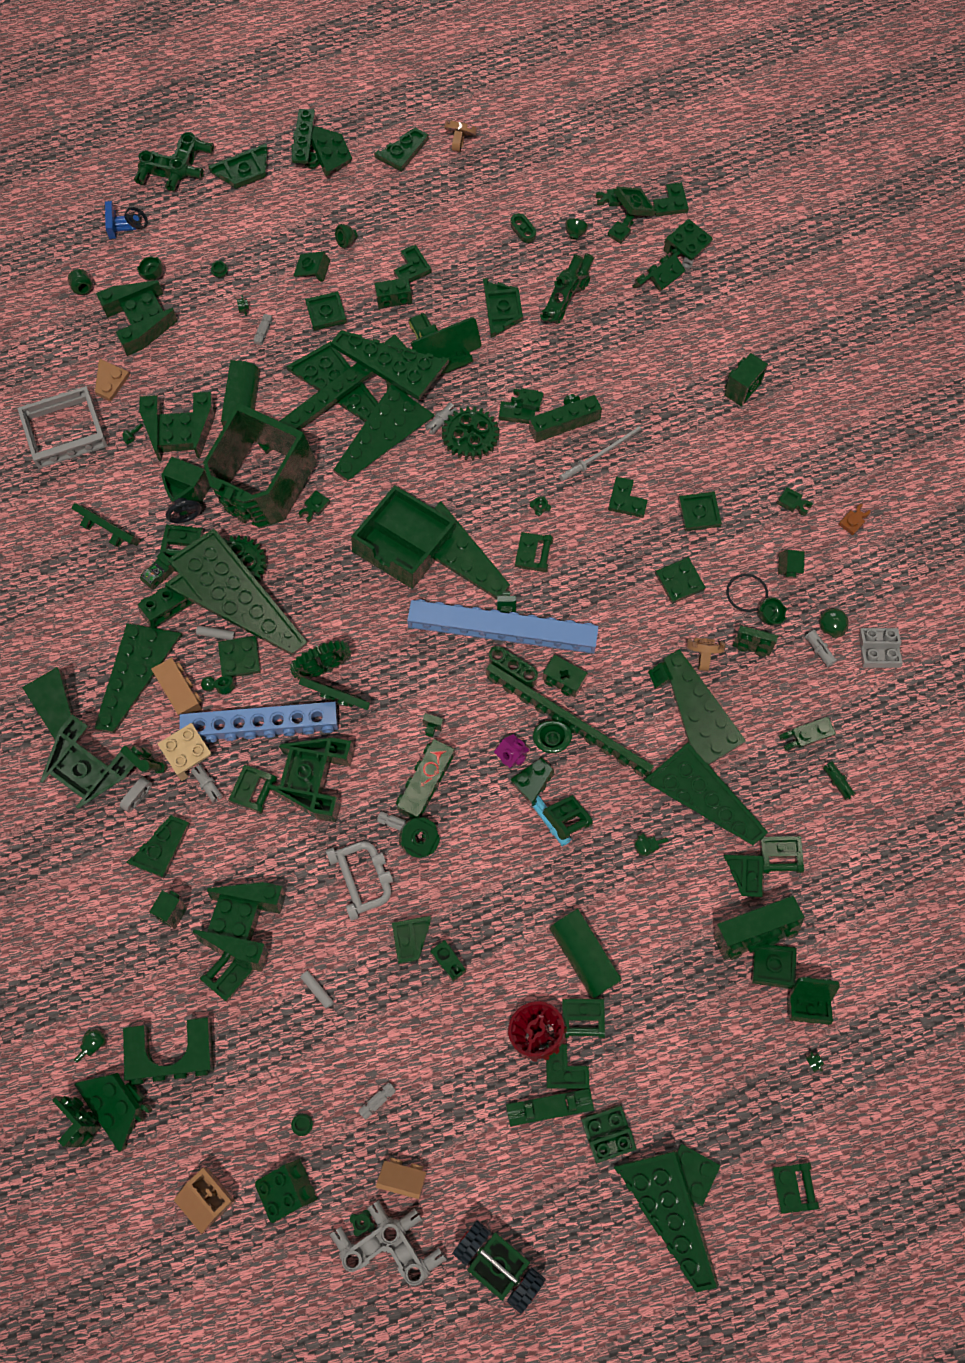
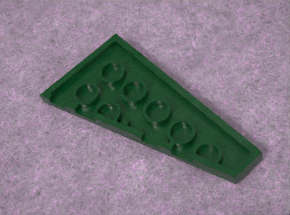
(394, 363)
(323, 367)
(388, 424)
(467, 560)
(131, 674)
(702, 716)
(699, 788)
(667, 1204)

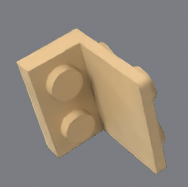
(184, 750)

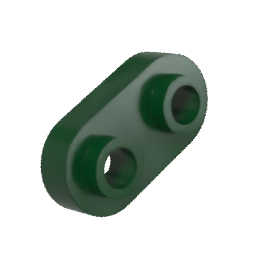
(525, 227)

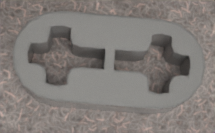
(135, 794)

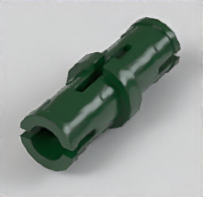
(839, 781)

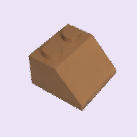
(402, 1179)

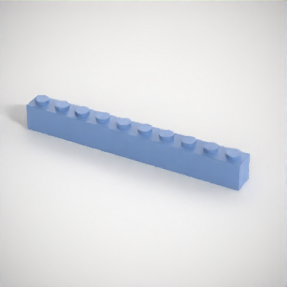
(502, 626)

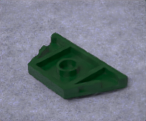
(330, 149)
(242, 168)
(502, 306)
(331, 693)
(111, 1105)

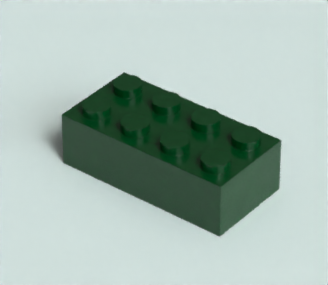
(758, 928)

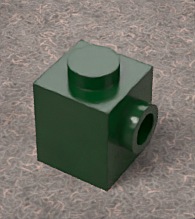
(791, 563)

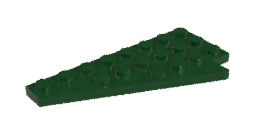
(223, 585)

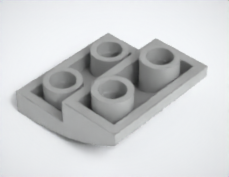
(880, 648)

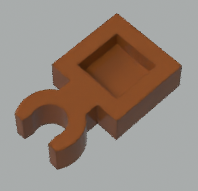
(853, 521)

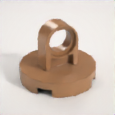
(459, 130)
(705, 648)

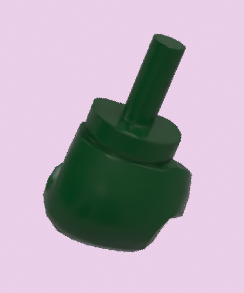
(645, 846)
(91, 1042)

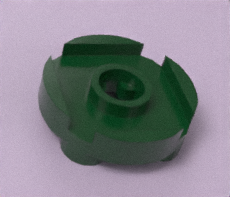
(408, 841)

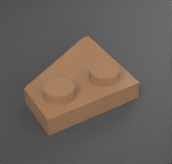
(109, 380)

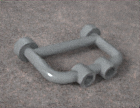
(384, 877)

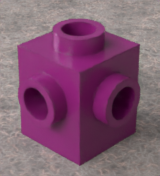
(512, 751)

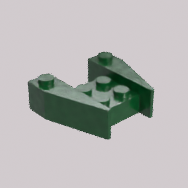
(141, 310)
(178, 430)
(80, 768)
(306, 775)
(236, 920)

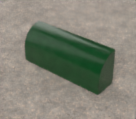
(240, 387)
(585, 954)

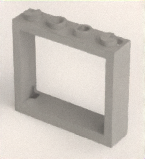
(68, 450)

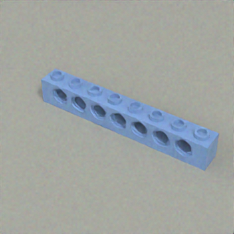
(269, 716)

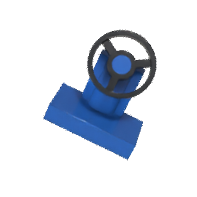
(122, 223)

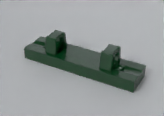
(90, 518)
(549, 1107)

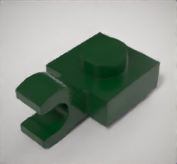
(621, 231)

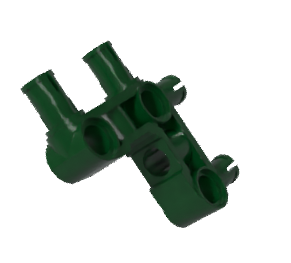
(176, 165)
(571, 279)

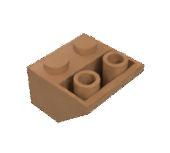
(204, 1199)

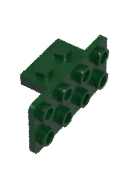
(451, 343)

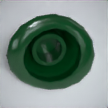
(552, 736)

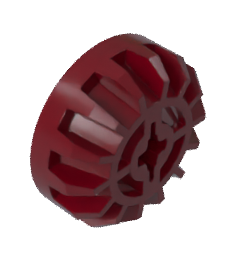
(532, 1019)

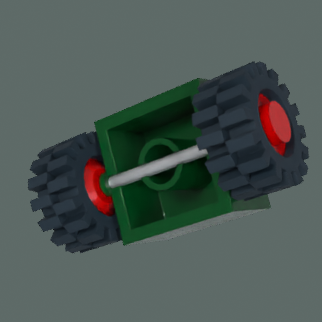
(499, 1266)

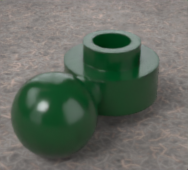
(223, 684)

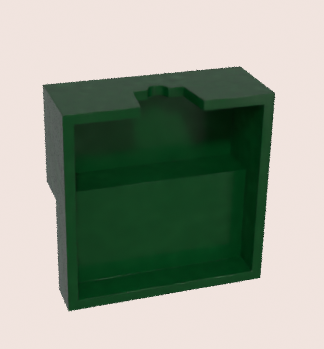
(402, 536)

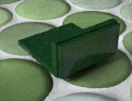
(312, 264)

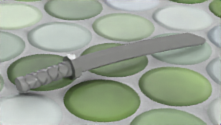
(582, 465)

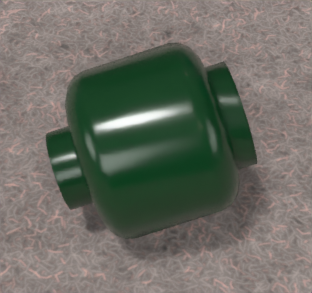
(80, 282)

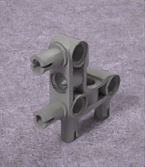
(399, 1248)

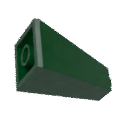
(51, 699)

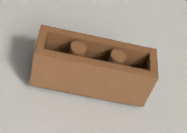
(177, 687)

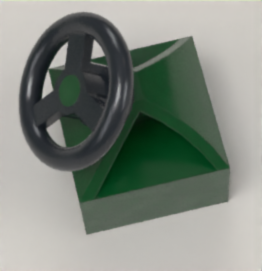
(185, 488)

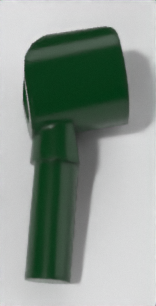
(128, 435)

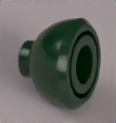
(575, 228)
(345, 235)

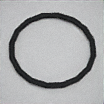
(741, 575)

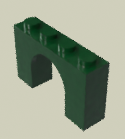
(196, 1060)

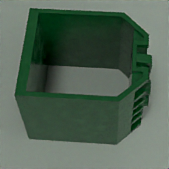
(230, 451)

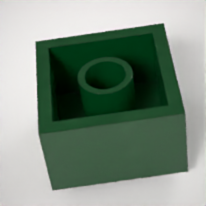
(745, 379)

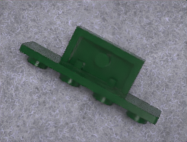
(302, 136)
(664, 272)

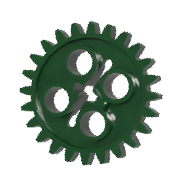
(470, 433)
(255, 556)
(320, 659)

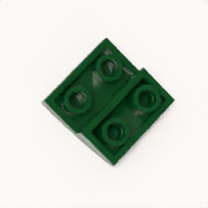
(608, 1133)

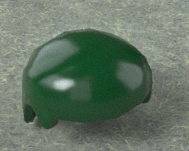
(150, 268)
(772, 612)
(834, 622)

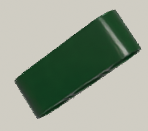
(509, 659)

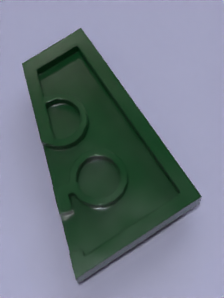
(403, 150)
(162, 847)

